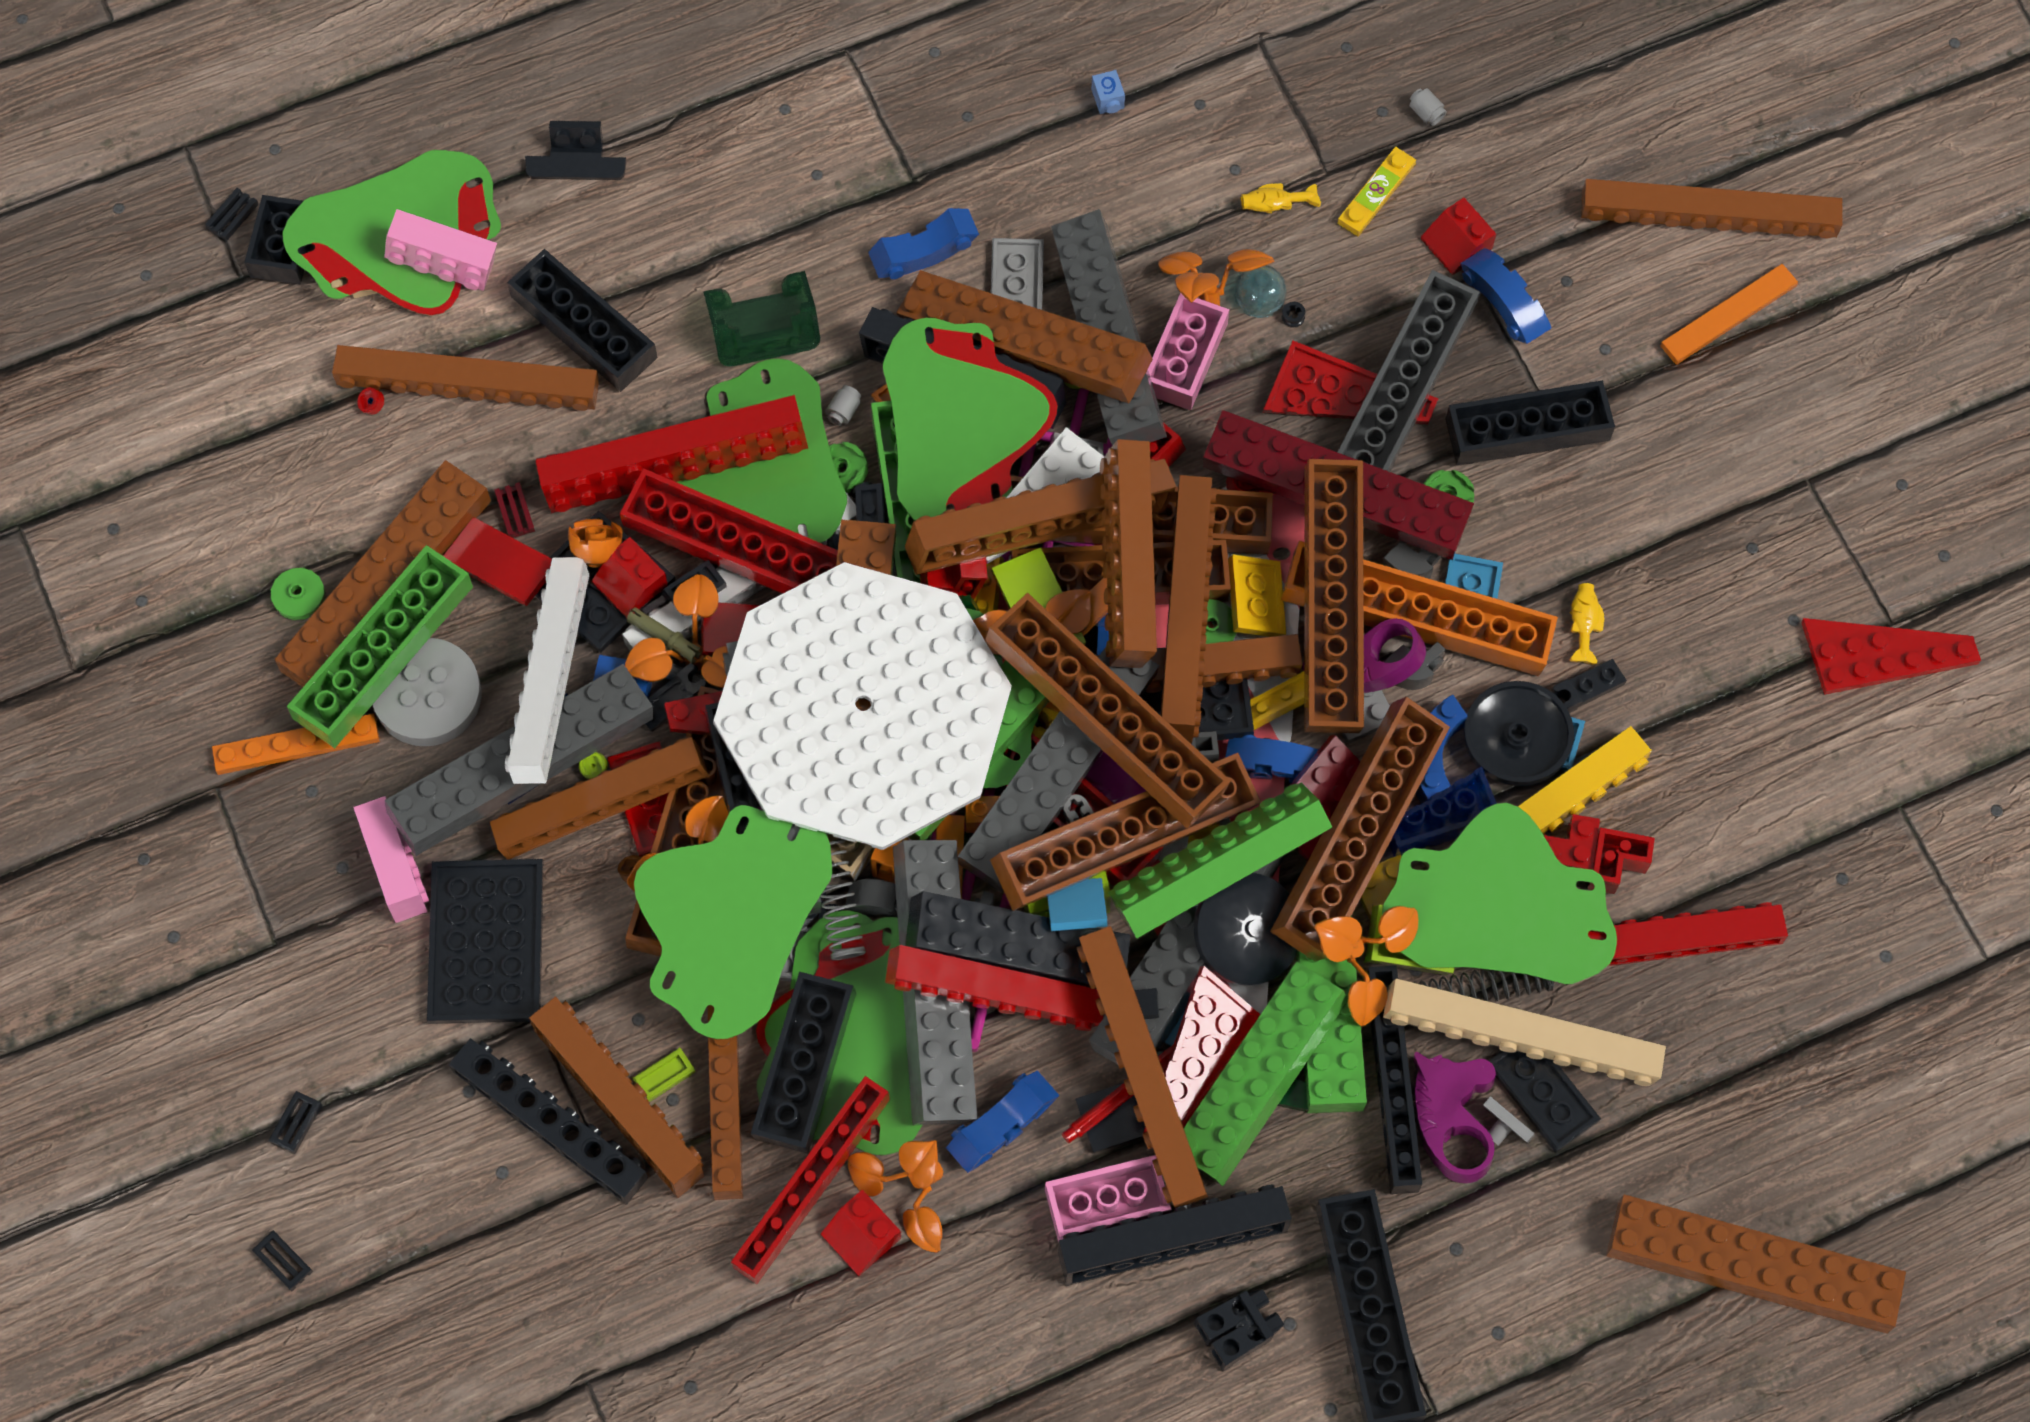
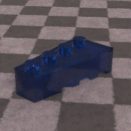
(1444, 814)

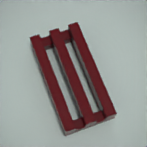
(508, 491)

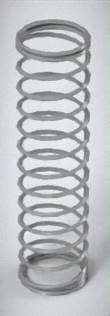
(849, 952)

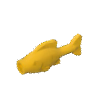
(1273, 198)
(1586, 617)

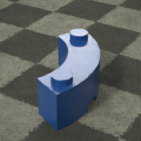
(909, 253)
(1508, 295)
(1270, 757)
(1435, 780)
(1003, 1122)

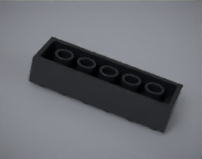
(582, 320)
(1529, 422)
(803, 1062)

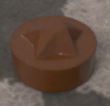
(626, 866)

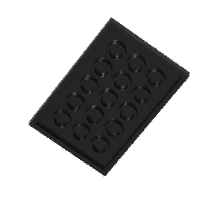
(485, 941)

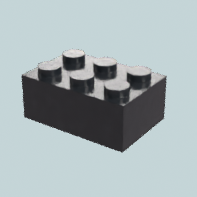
(266, 251)

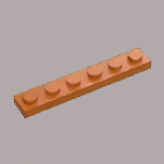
(288, 746)

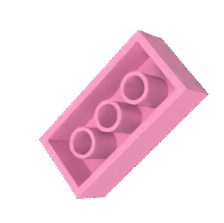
(439, 250)
(1187, 350)
(392, 861)
(1105, 1196)

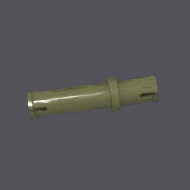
(672, 640)

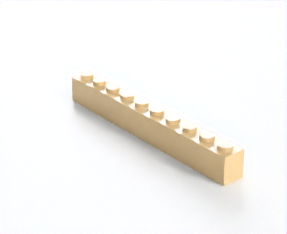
(1524, 1032)

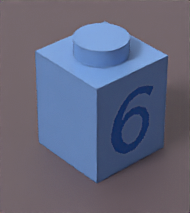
(1108, 92)

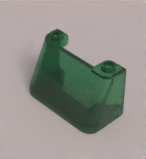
(764, 325)

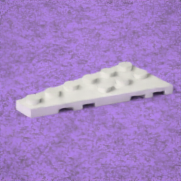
(1064, 460)

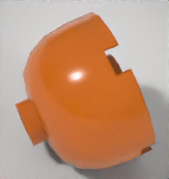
(594, 541)

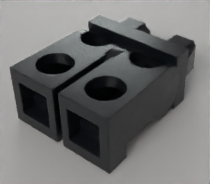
(1247, 1323)

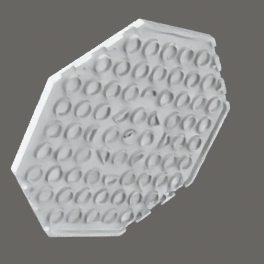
(851, 770)

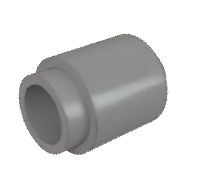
(1427, 106)
(843, 405)

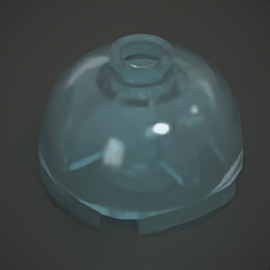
(1260, 291)

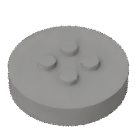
(431, 696)

